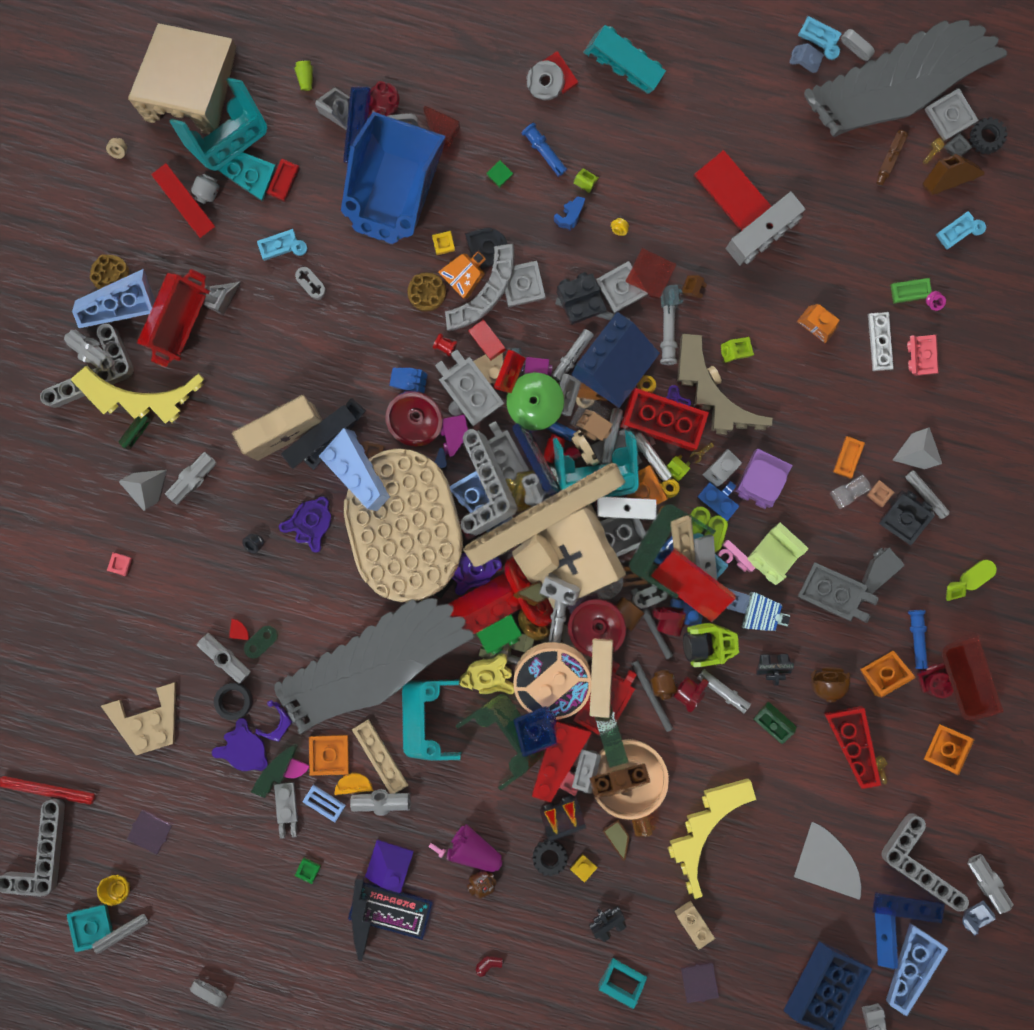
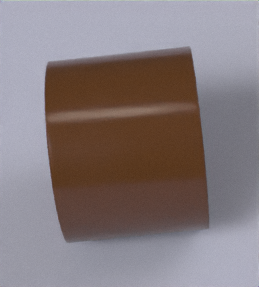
(630, 613)

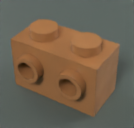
(594, 426)

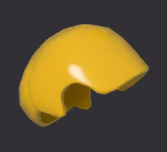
(113, 890)

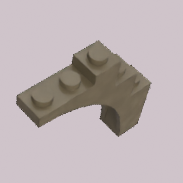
(707, 395)

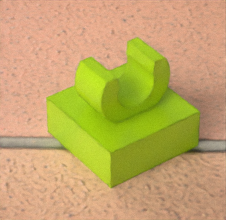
(678, 467)

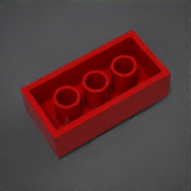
(664, 419)

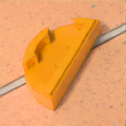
(353, 784)

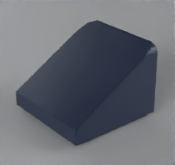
(441, 459)

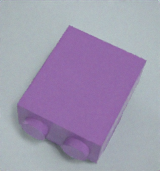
(763, 479)

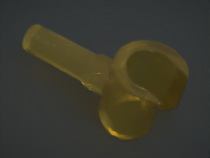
(937, 145)
(703, 451)
(881, 762)

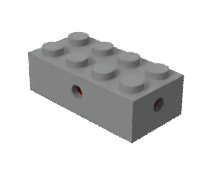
(766, 228)

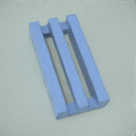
(326, 804)

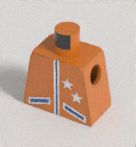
(464, 273)
(819, 322)

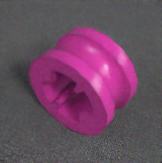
(935, 296)

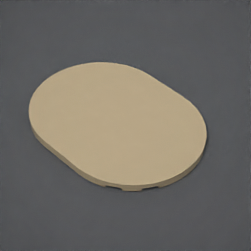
(416, 535)

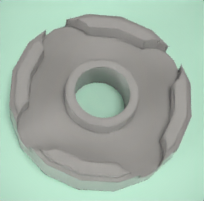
(556, 80)

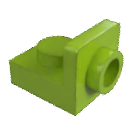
(737, 349)

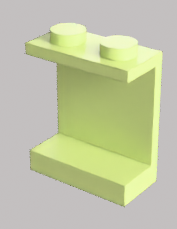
(777, 553)

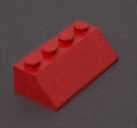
(486, 604)

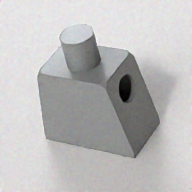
(722, 468)

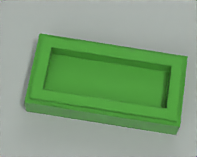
(911, 290)

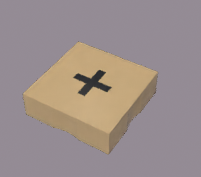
(277, 428)
(583, 552)

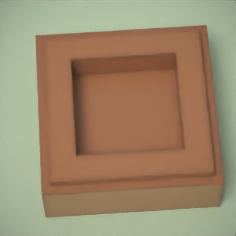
(880, 493)

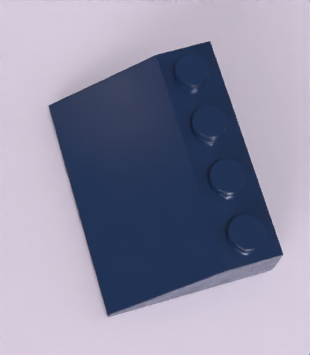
(616, 360)
(827, 989)

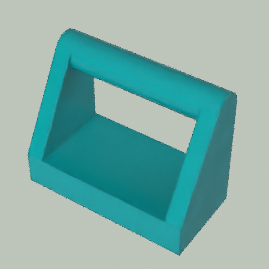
(618, 993)

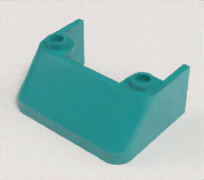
(231, 137)
(623, 457)
(413, 698)

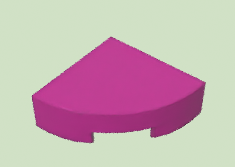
(296, 768)

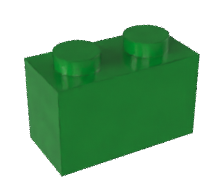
(499, 634)

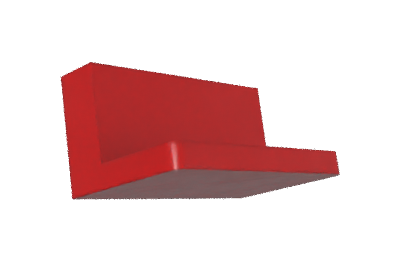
(509, 372)

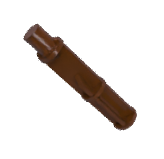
(892, 156)

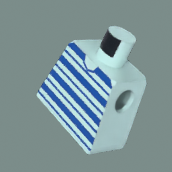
(763, 614)

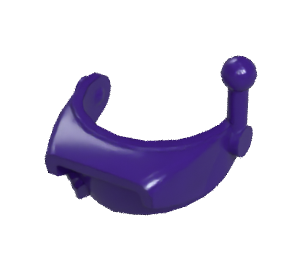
(284, 723)

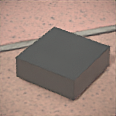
(958, 146)

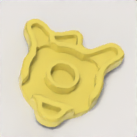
(488, 676)

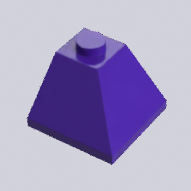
(389, 865)

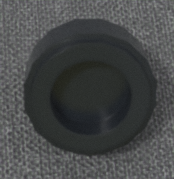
(253, 543)

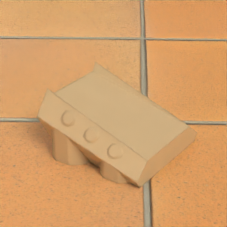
(536, 558)

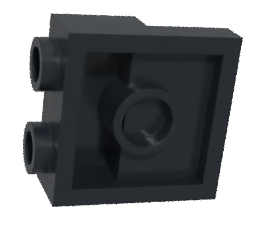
(581, 298)
(907, 517)

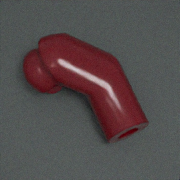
(486, 963)

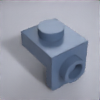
(807, 57)
(740, 603)
(977, 917)

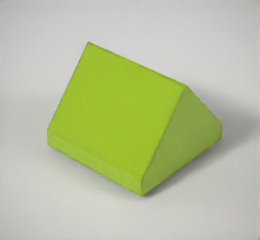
(585, 180)

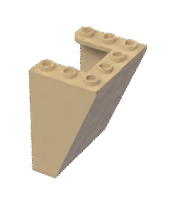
(184, 76)

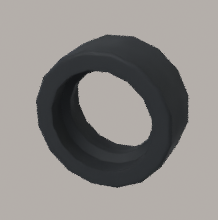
(247, 701)

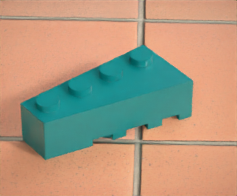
(625, 59)

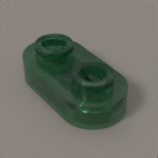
(261, 643)

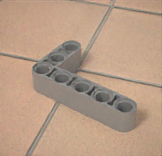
(114, 375)
(489, 483)
(43, 855)
(918, 870)

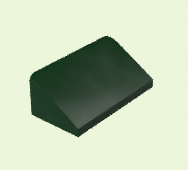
(134, 432)
(775, 723)

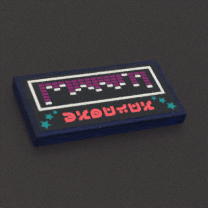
(537, 459)
(396, 911)

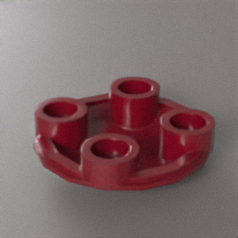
(383, 99)

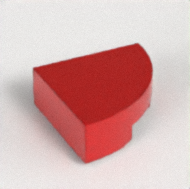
(238, 630)

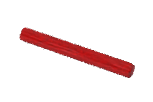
(47, 790)

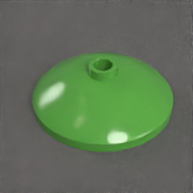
(548, 405)

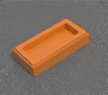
(848, 457)

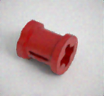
(444, 345)

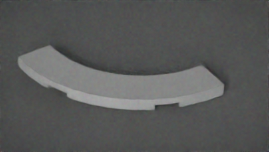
(490, 293)

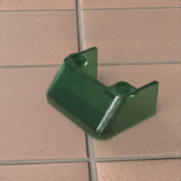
(643, 558)
(503, 711)

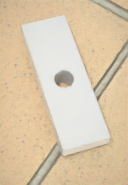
(881, 353)
(637, 508)

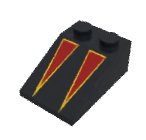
(562, 817)

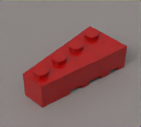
(854, 738)
(559, 759)

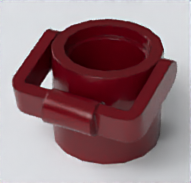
(670, 620)
(935, 683)
(690, 693)

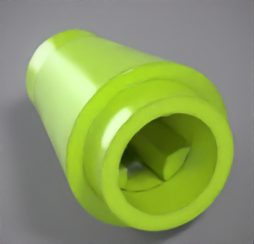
(304, 73)

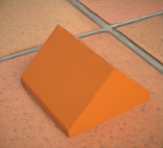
(886, 674)
(949, 749)

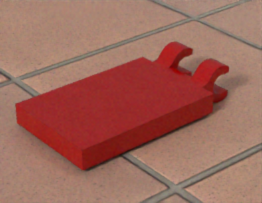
(620, 694)

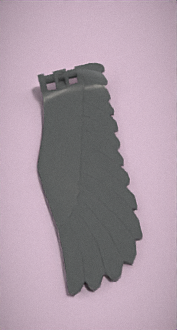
(905, 79)
(374, 664)

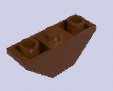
(951, 173)
(619, 781)

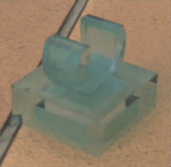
(670, 296)

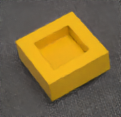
(443, 243)
(583, 868)

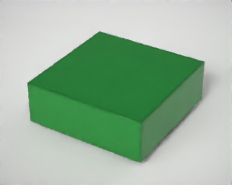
(499, 174)
(307, 870)

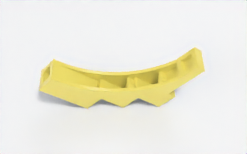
(106, 396)
(719, 803)

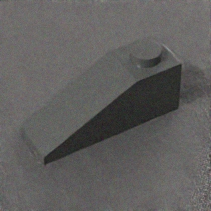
(881, 569)

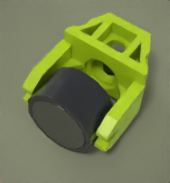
(696, 646)

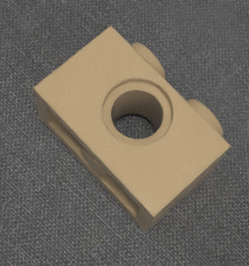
(694, 925)

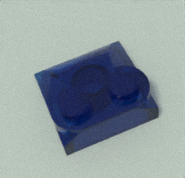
(536, 731)

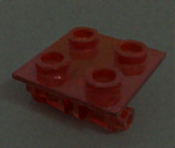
(650, 273)

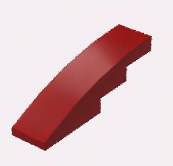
(182, 200)

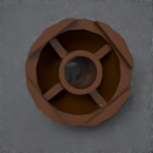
(831, 683)

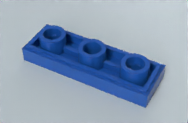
(886, 941)

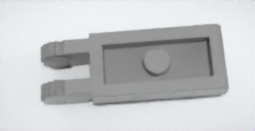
(286, 807)

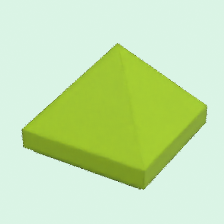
(956, 590)

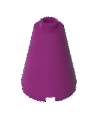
(473, 851)

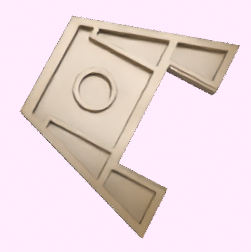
(148, 729)

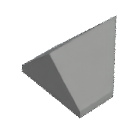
(334, 106)
(220, 296)
(919, 450)
(144, 487)

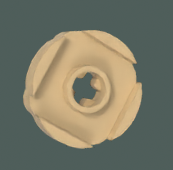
(588, 454)

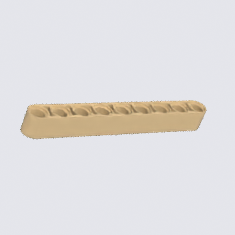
(544, 514)

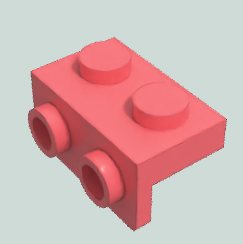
(923, 355)

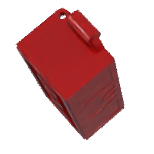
(173, 316)

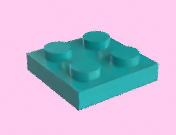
(89, 926)

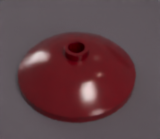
(407, 426)
(584, 620)

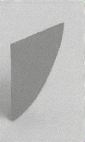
(828, 863)

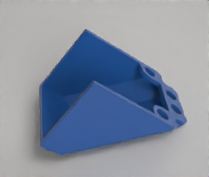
(389, 177)

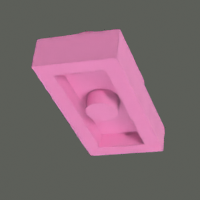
(732, 551)

